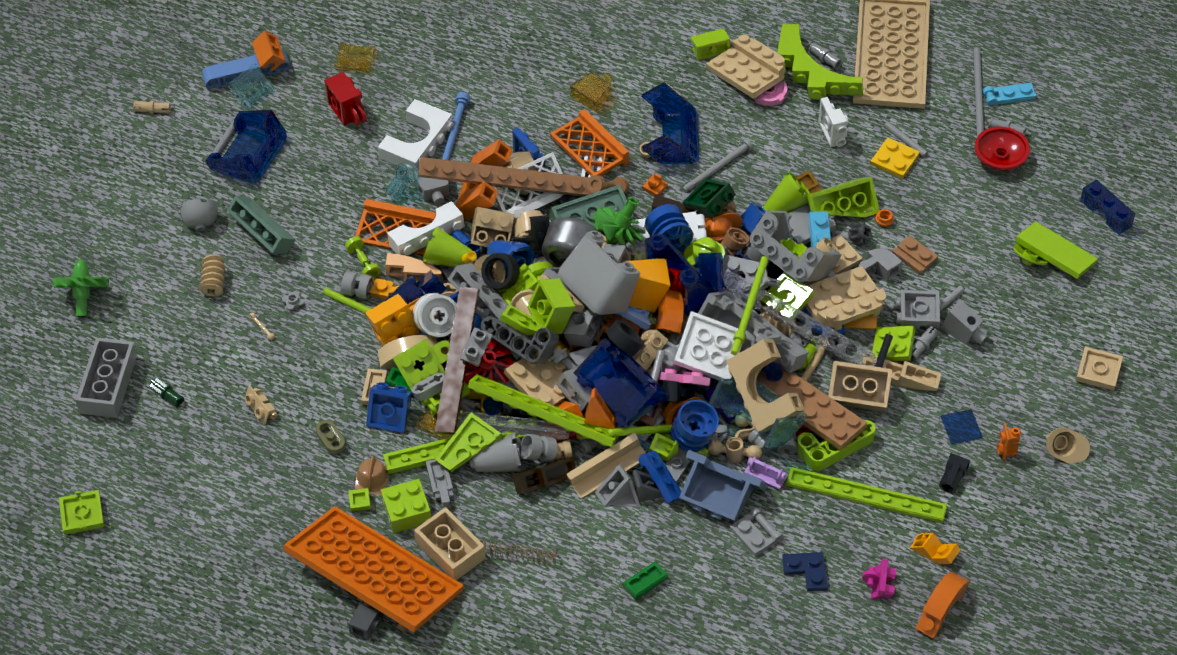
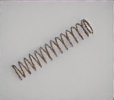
(553, 554)

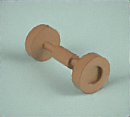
(597, 183)

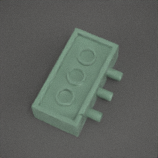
(586, 206)

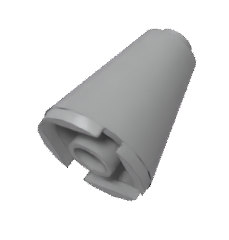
(500, 456)

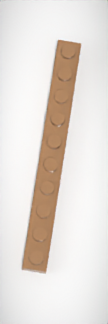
(503, 177)

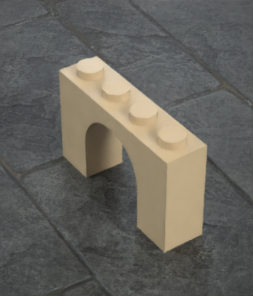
(744, 369)

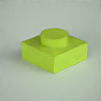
(359, 500)

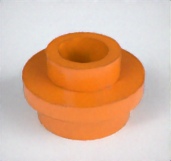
(884, 213)

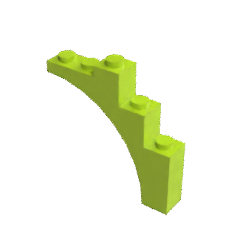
(806, 70)

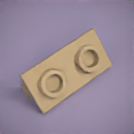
(256, 400)

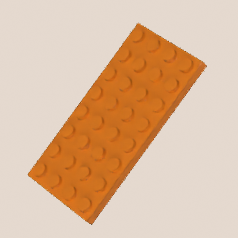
(373, 568)

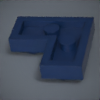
(809, 564)

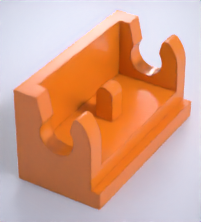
(268, 50)

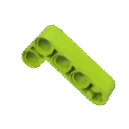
(824, 452)

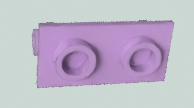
(769, 474)

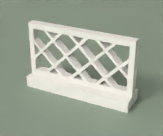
(531, 203)

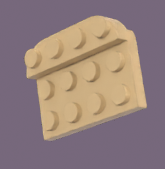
(749, 66)
(845, 298)

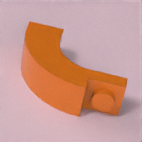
(670, 313)
(942, 599)

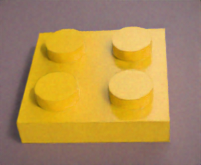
(895, 158)

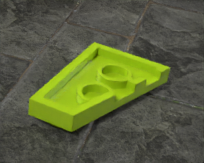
(467, 442)

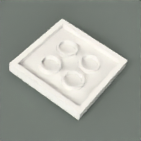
(706, 346)

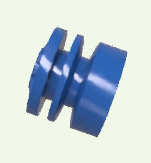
(671, 223)
(694, 425)

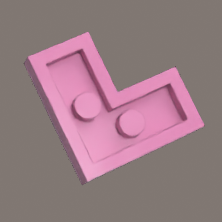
(692, 378)

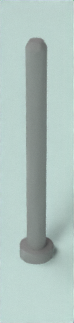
(746, 146)

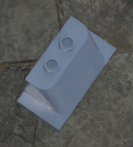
(718, 488)

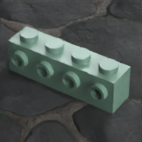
(261, 225)

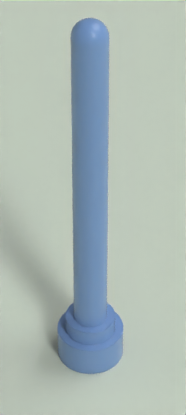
(462, 101)

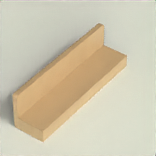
(592, 473)

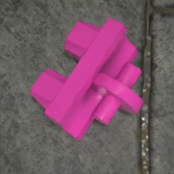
(877, 577)

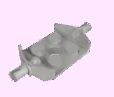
(748, 268)

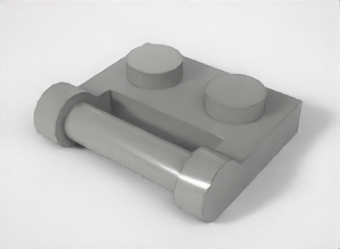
(751, 536)

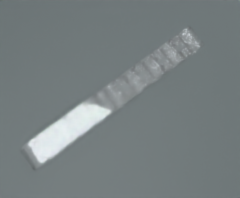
(804, 330)

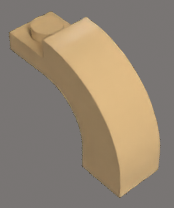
(399, 345)

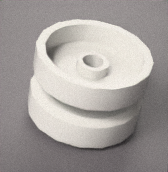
(425, 310)

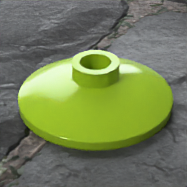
(1028, 257)

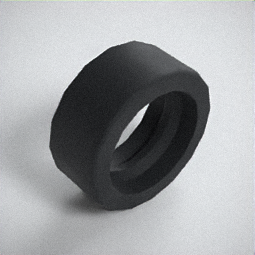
(513, 268)
(625, 338)

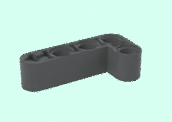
(515, 339)

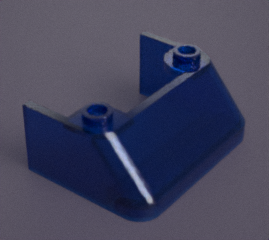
(679, 127)

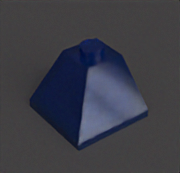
(711, 268)

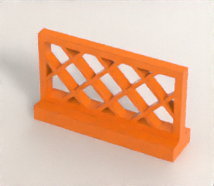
(601, 138)
(396, 213)

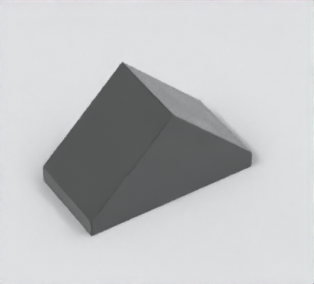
(645, 487)

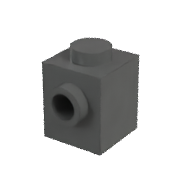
(364, 622)

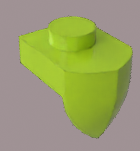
(664, 447)

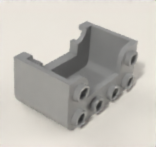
(813, 263)

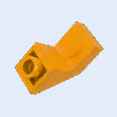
(930, 547)

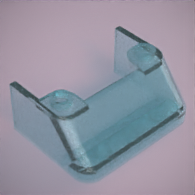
(732, 403)

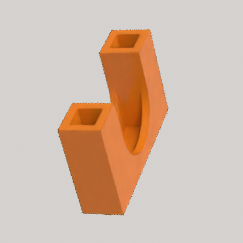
(483, 194)

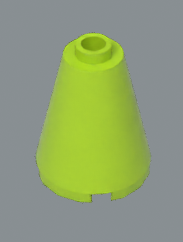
(788, 195)
(444, 250)

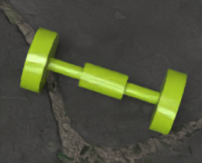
(355, 244)

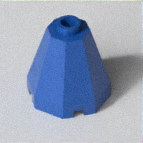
(518, 250)

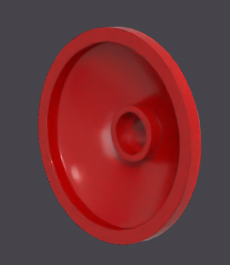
(1004, 142)

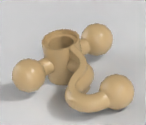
(734, 446)

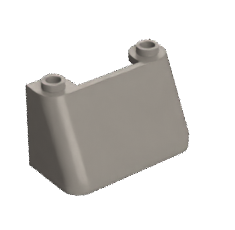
(597, 278)
(729, 310)

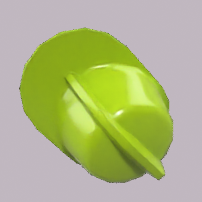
(702, 245)

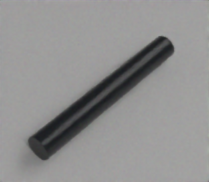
(884, 350)

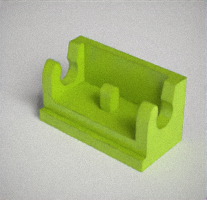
(710, 44)

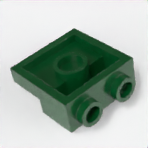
(710, 197)

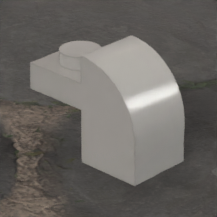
(882, 262)

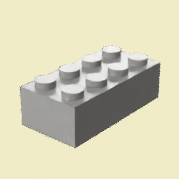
(106, 377)

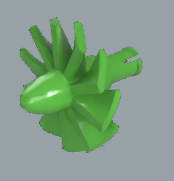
(618, 224)
(81, 284)

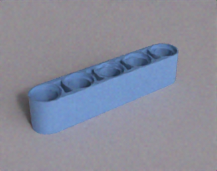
(221, 74)

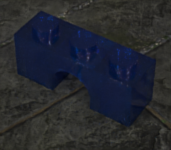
(1118, 215)

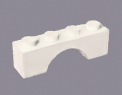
(408, 240)

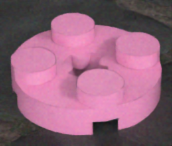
(775, 97)

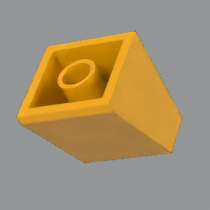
(651, 284)

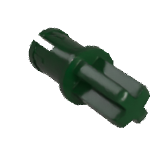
(166, 392)

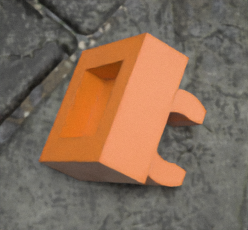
(655, 185)

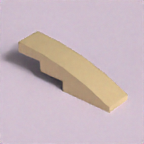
(910, 375)

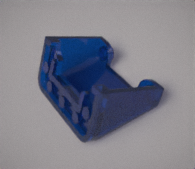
(254, 147)
(694, 283)
(620, 382)

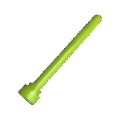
(639, 430)

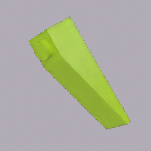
(850, 199)

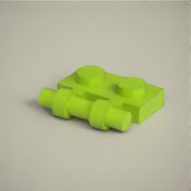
(526, 280)

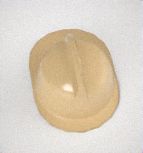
(1073, 445)

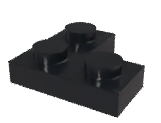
(538, 228)

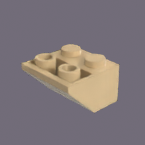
(490, 226)

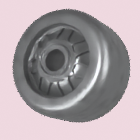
(563, 237)

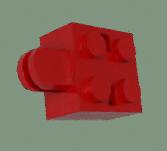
(345, 99)

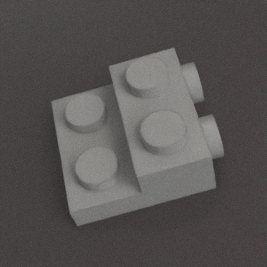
(918, 308)

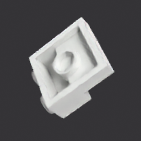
(833, 123)

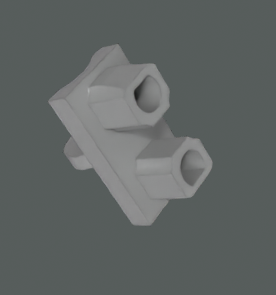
(476, 347)

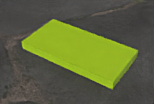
(1056, 250)

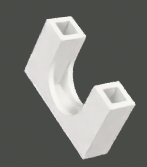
(431, 119)

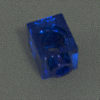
(431, 284)

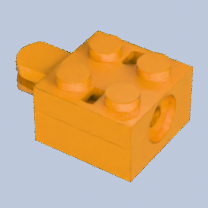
(392, 319)

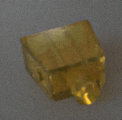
(592, 90)

